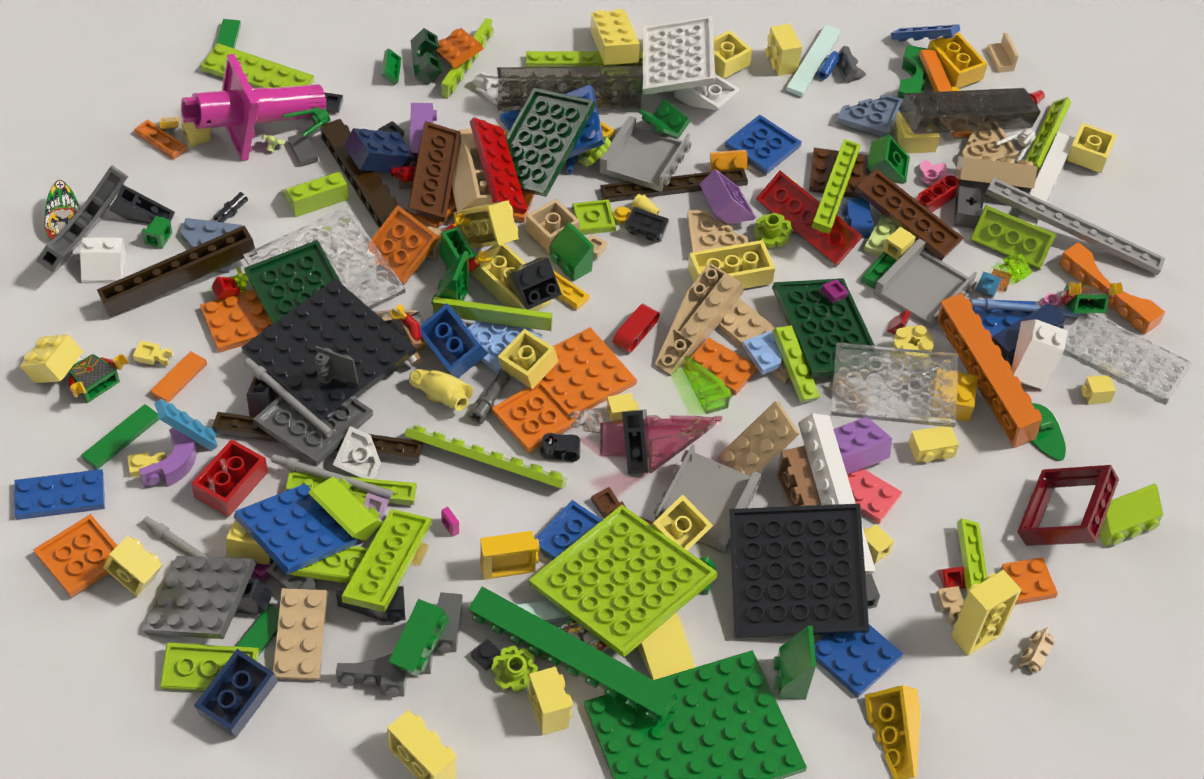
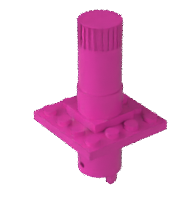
(242, 106)

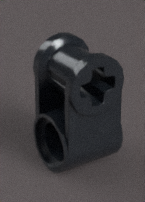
(562, 447)

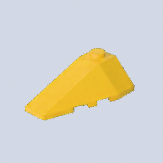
(897, 726)

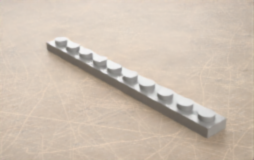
(1075, 226)

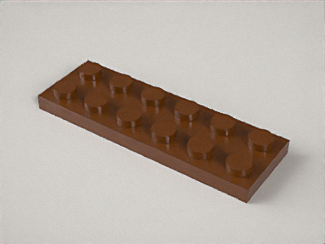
(434, 171)
(908, 214)

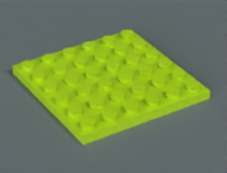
(623, 580)

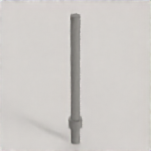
(261, 374)
(293, 464)
(163, 532)

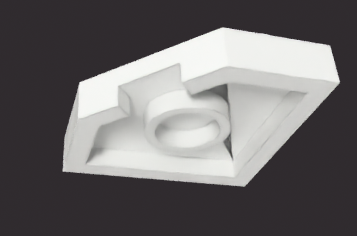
(358, 454)

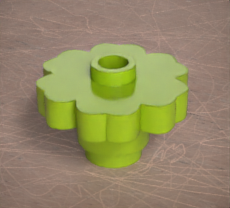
(589, 157)
(772, 230)
(508, 678)

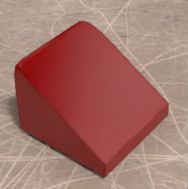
(225, 287)
(899, 322)
(952, 577)

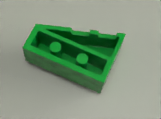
(419, 637)

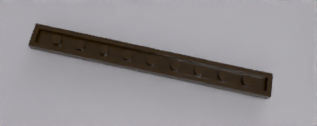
(385, 446)

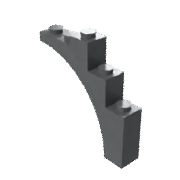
(91, 212)
(391, 679)

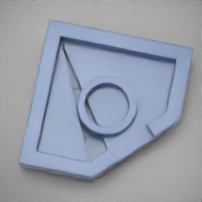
(763, 352)

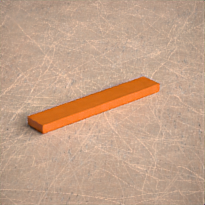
(937, 77)

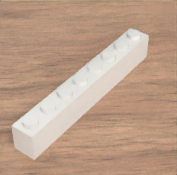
(829, 468)

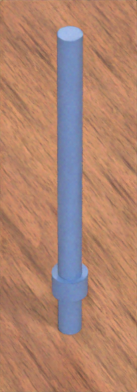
(991, 304)

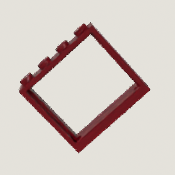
(1105, 484)

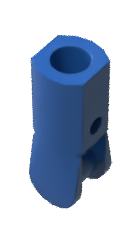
(828, 65)

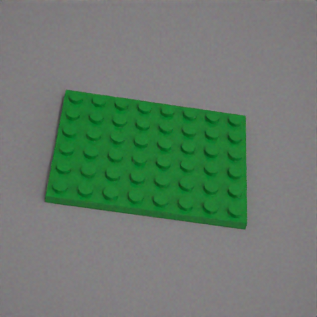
(716, 729)

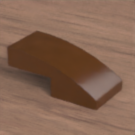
(606, 502)

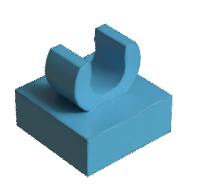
(988, 283)

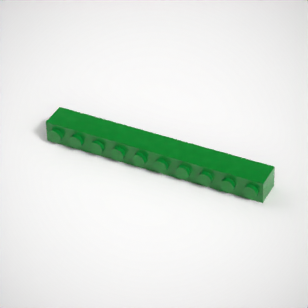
(573, 654)

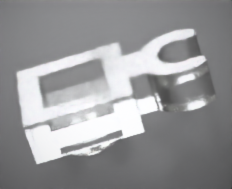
(588, 419)

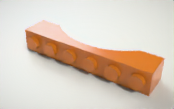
(1138, 311)

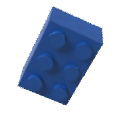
(452, 341)

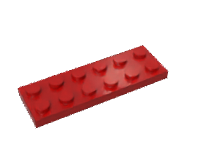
(498, 164)
(800, 208)

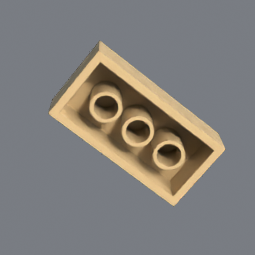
(983, 170)

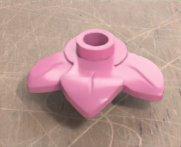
(933, 173)

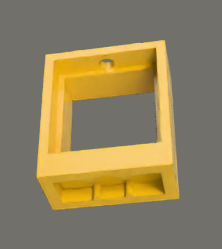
(508, 554)

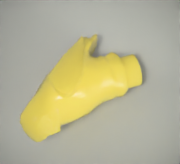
(442, 388)

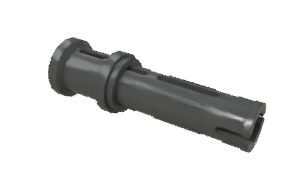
(486, 402)

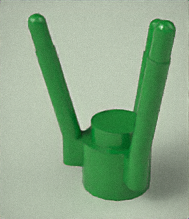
(319, 118)

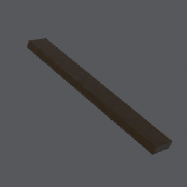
(677, 185)

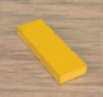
(571, 293)

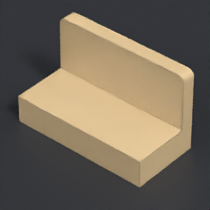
(1003, 54)

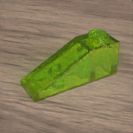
(707, 386)

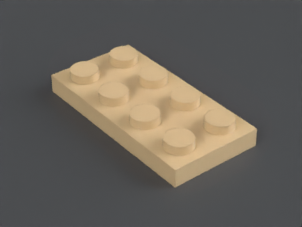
(760, 441)
(300, 634)

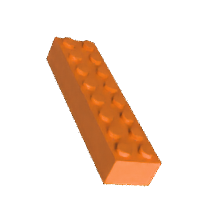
(995, 379)

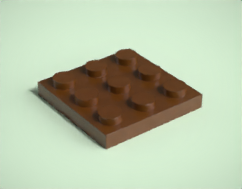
(822, 166)

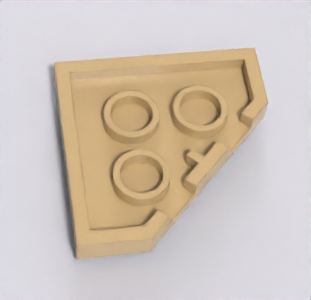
(984, 142)
(710, 233)

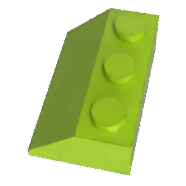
(316, 193)
(347, 507)
(1131, 515)

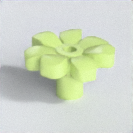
(272, 141)

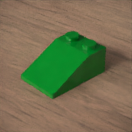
(456, 280)
(795, 666)

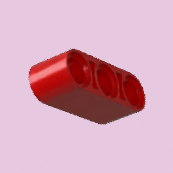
(939, 193)
(636, 328)

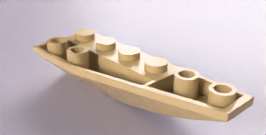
(469, 180)
(698, 316)

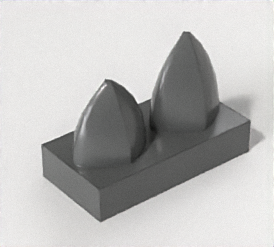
(847, 65)

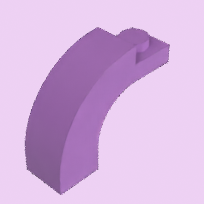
(175, 466)

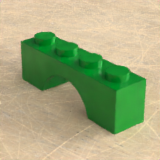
(913, 65)

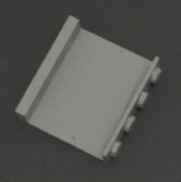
(712, 491)

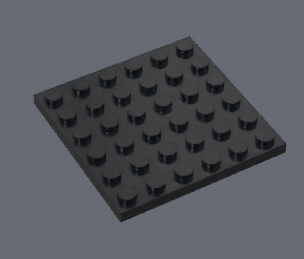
(334, 321)
(798, 570)

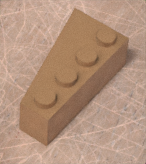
(797, 478)

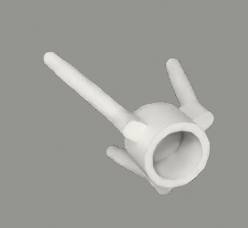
(483, 81)
(1024, 139)

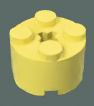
(913, 338)

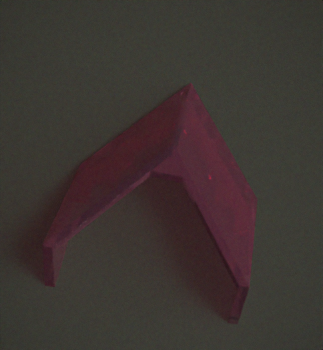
(666, 436)

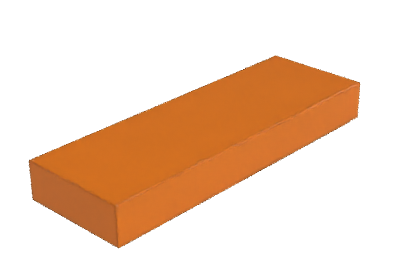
(160, 139)
(178, 377)

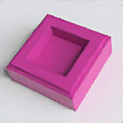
(450, 521)

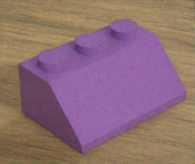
(726, 199)

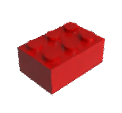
(229, 478)

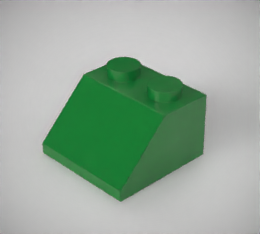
(889, 159)
(572, 252)

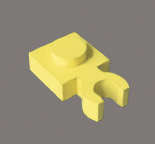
(150, 352)
(142, 460)

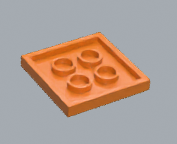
(404, 243)
(235, 320)
(532, 415)
(77, 555)

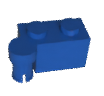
(858, 215)

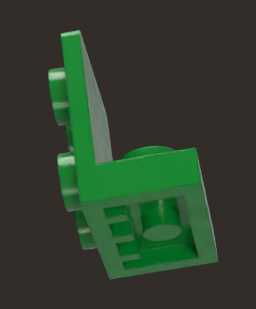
(666, 119)

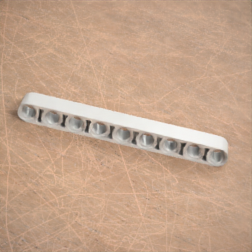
(1050, 172)

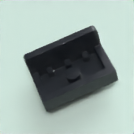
(646, 224)

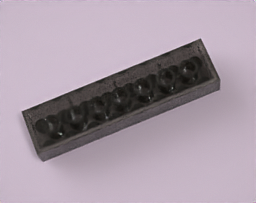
(612, 85)
(969, 110)

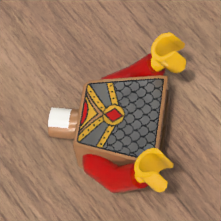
(409, 329)

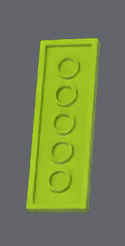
(259, 71)
(386, 560)

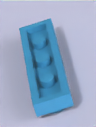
(185, 424)

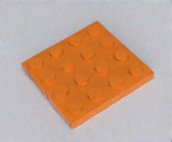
(587, 372)

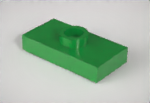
(391, 66)

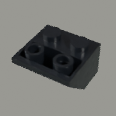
(534, 282)

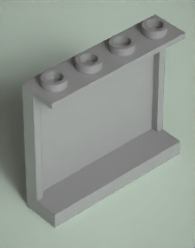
(643, 156)
(920, 284)

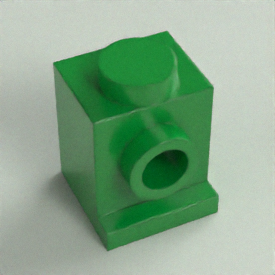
(157, 232)

